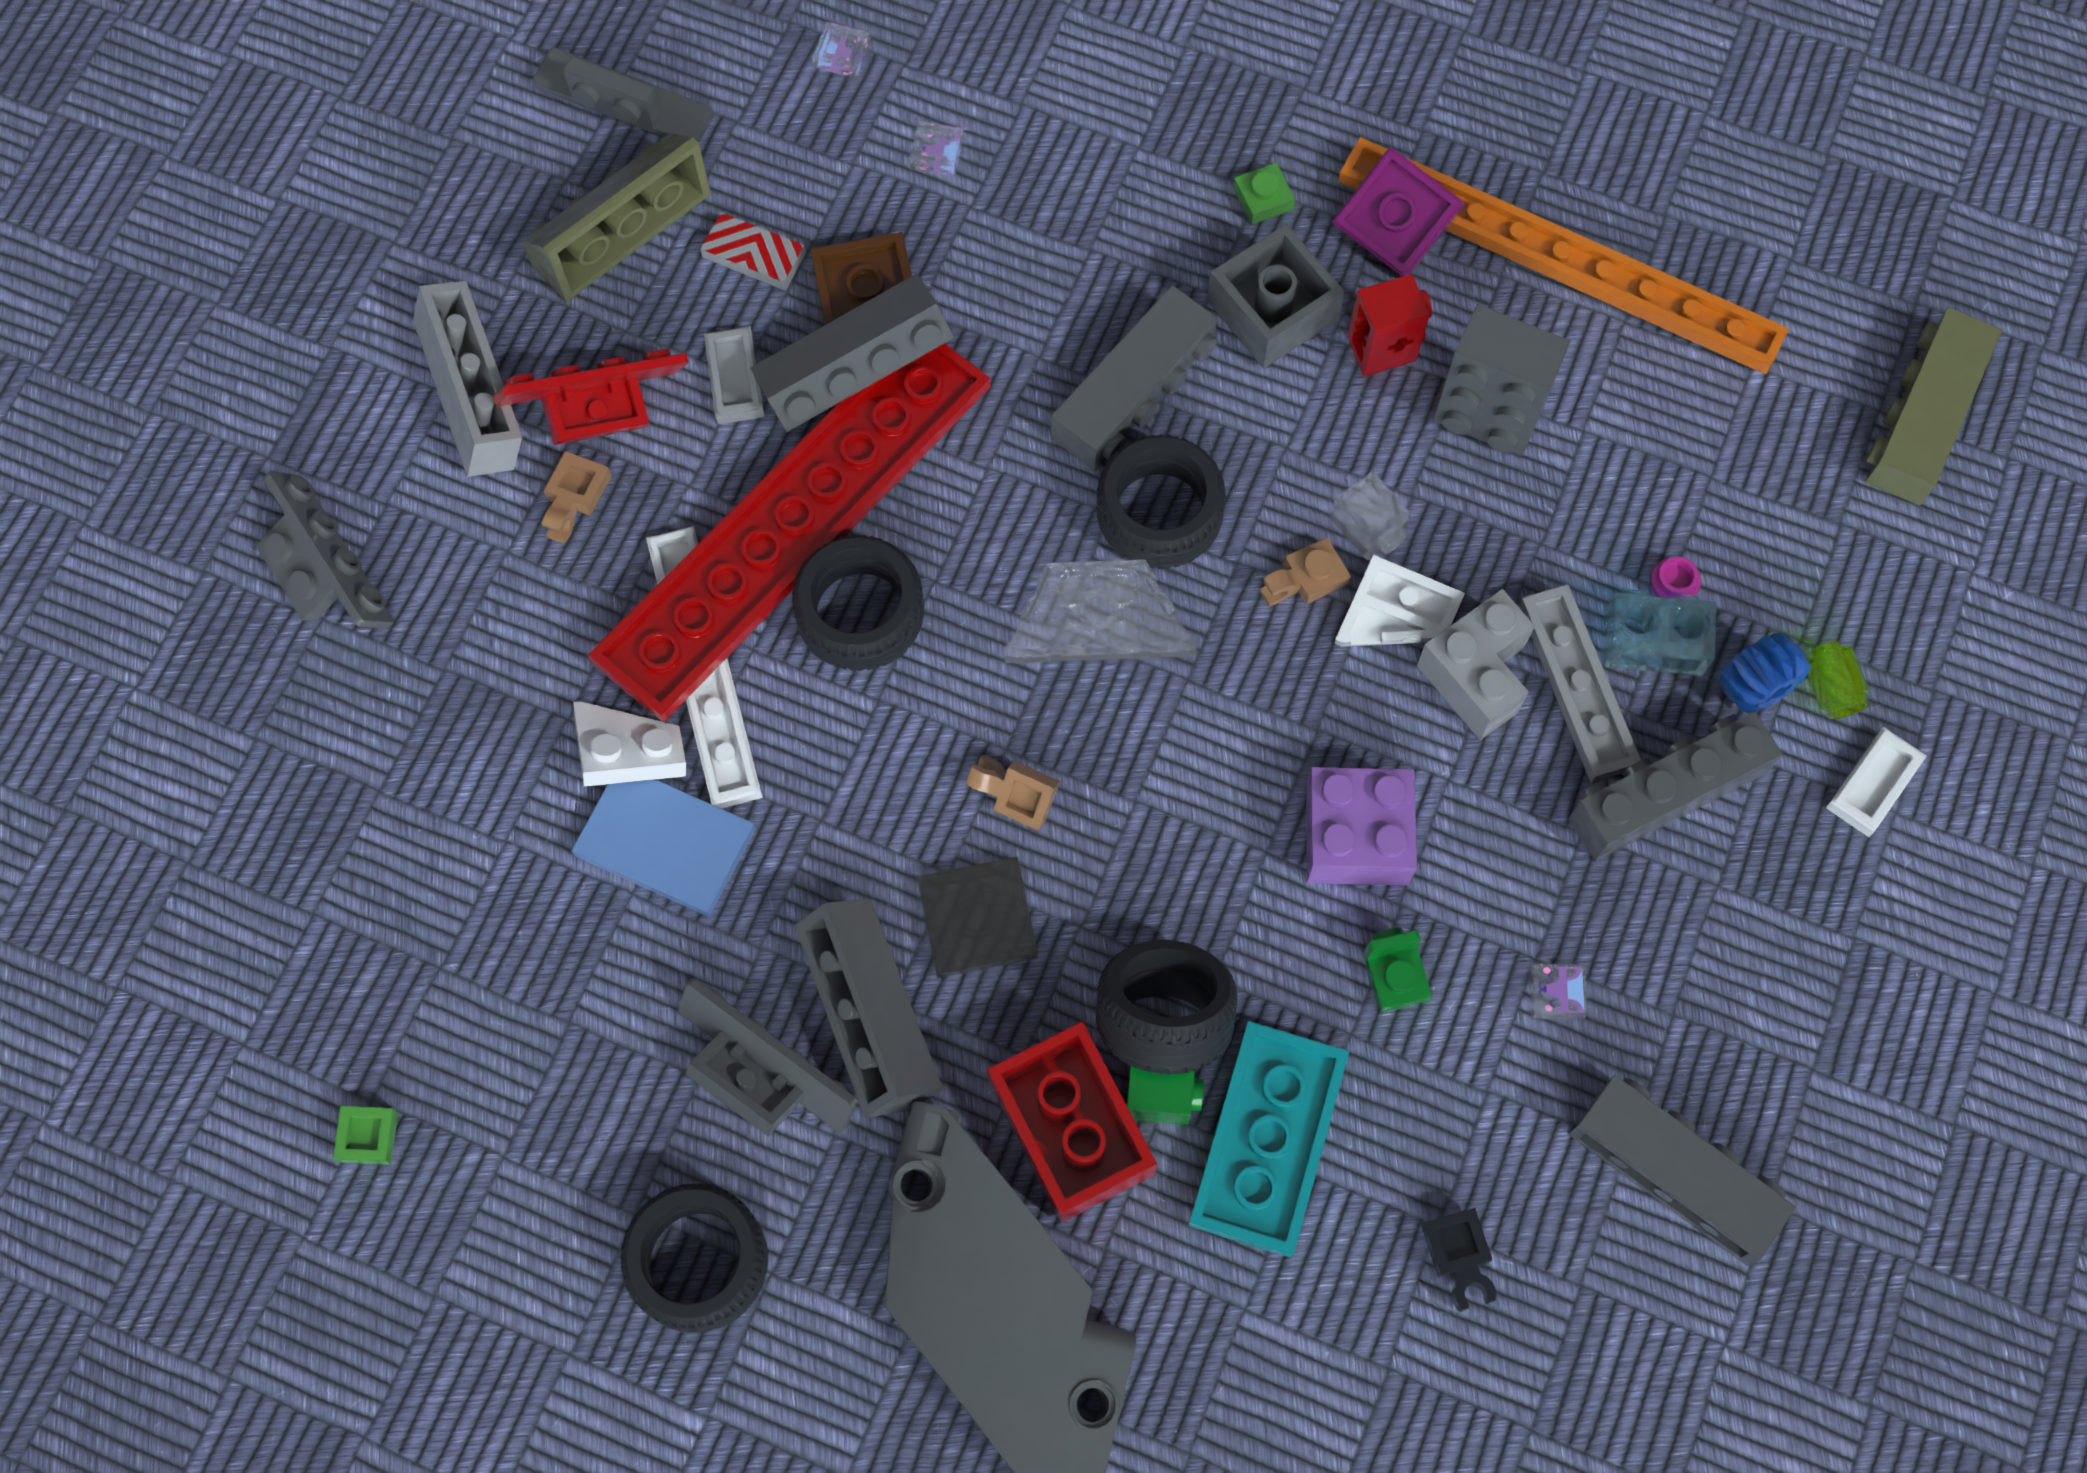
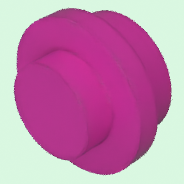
(1675, 577)

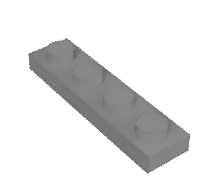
(1580, 683)

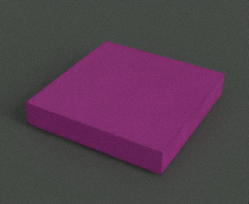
(1398, 213)

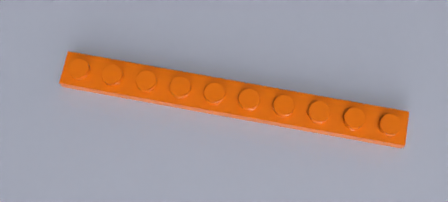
(1596, 269)

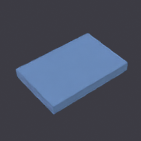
(665, 842)

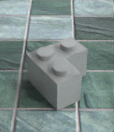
(1469, 663)

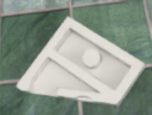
(1397, 607)
(626, 746)

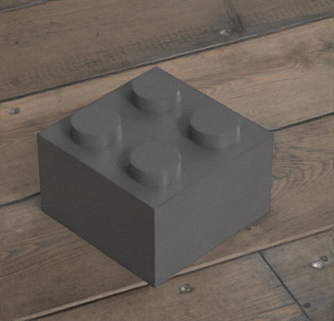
(1275, 295)

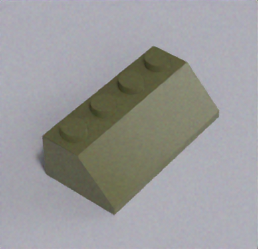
(619, 215)

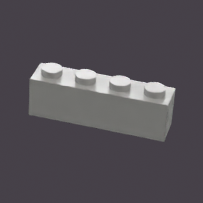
(466, 378)

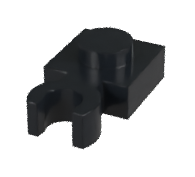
(1459, 1249)

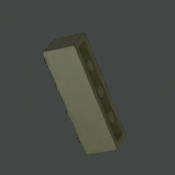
(1933, 405)

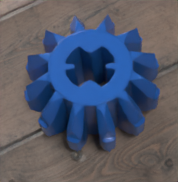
(1764, 673)

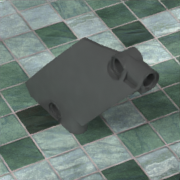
(999, 1305)

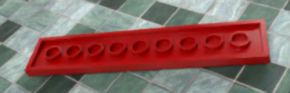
(758, 548)

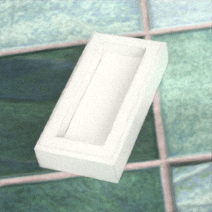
(1876, 782)

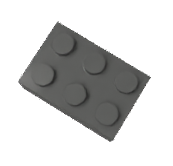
(1500, 380)

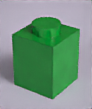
(1163, 1096)

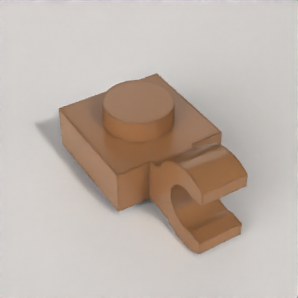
(573, 488)
(1310, 572)
(1020, 790)

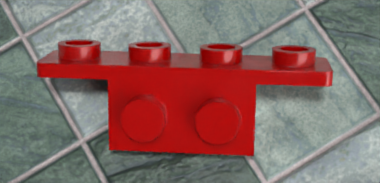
(593, 400)

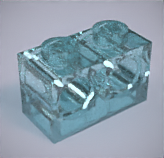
(1660, 645)

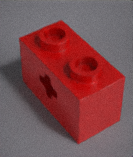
(1388, 324)

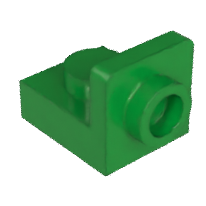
(1396, 969)

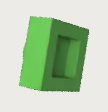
(1264, 193)
(365, 1135)

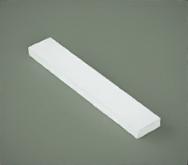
(714, 704)

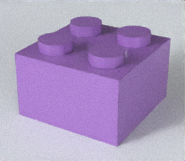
(1361, 826)

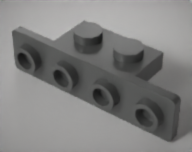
(621, 96)
(314, 560)
(755, 1070)

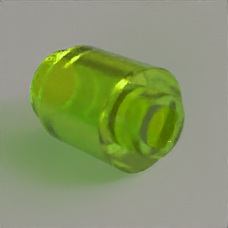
(1838, 680)

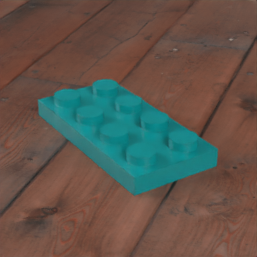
(1269, 1139)

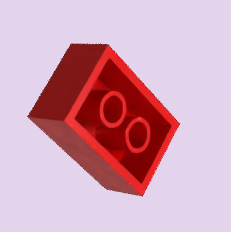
(1071, 1122)

